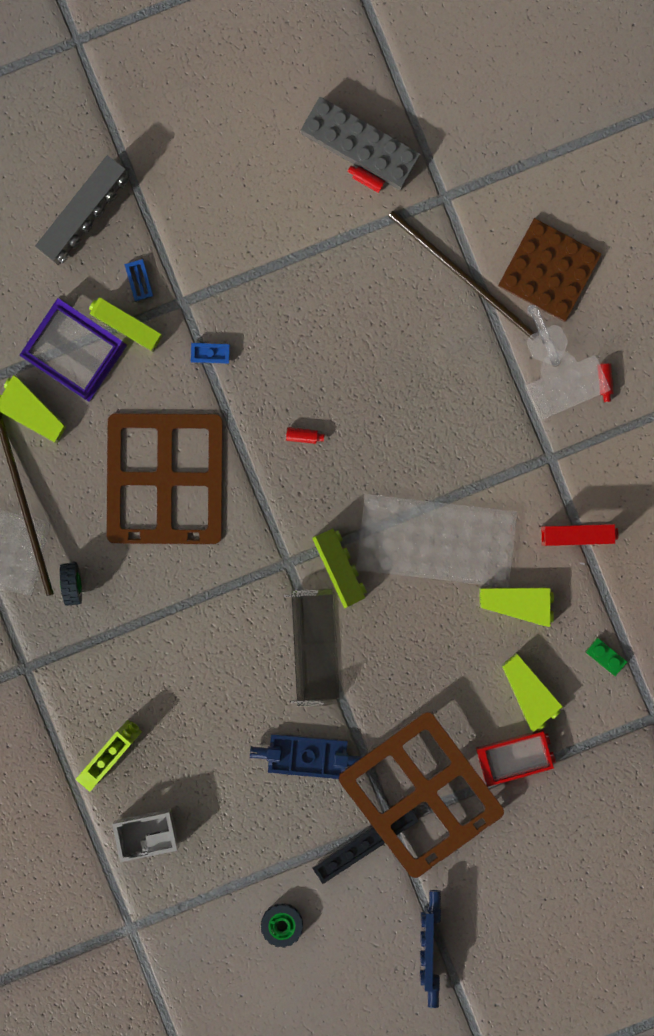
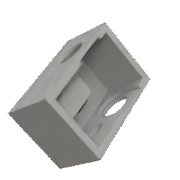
(145, 835)

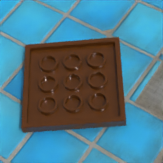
(549, 270)

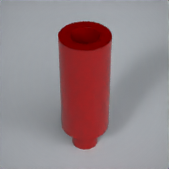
(366, 178)
(607, 369)
(303, 435)

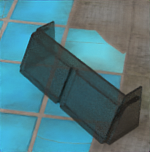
(315, 647)

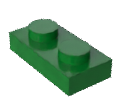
(606, 656)

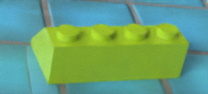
(338, 567)

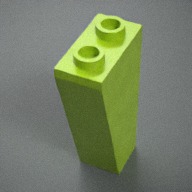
(125, 324)
(26, 408)
(520, 603)
(532, 696)
(109, 755)

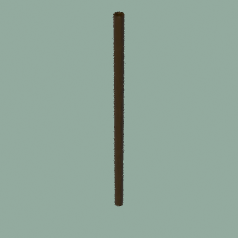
(461, 274)
(25, 509)

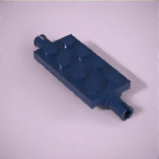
(305, 756)
(431, 915)

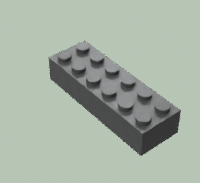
(360, 143)
(83, 210)

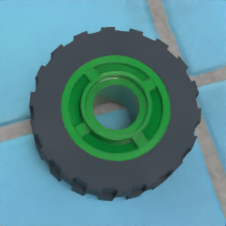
(70, 584)
(278, 937)

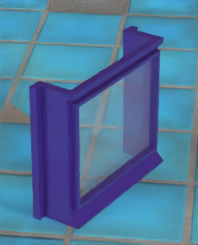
(73, 350)

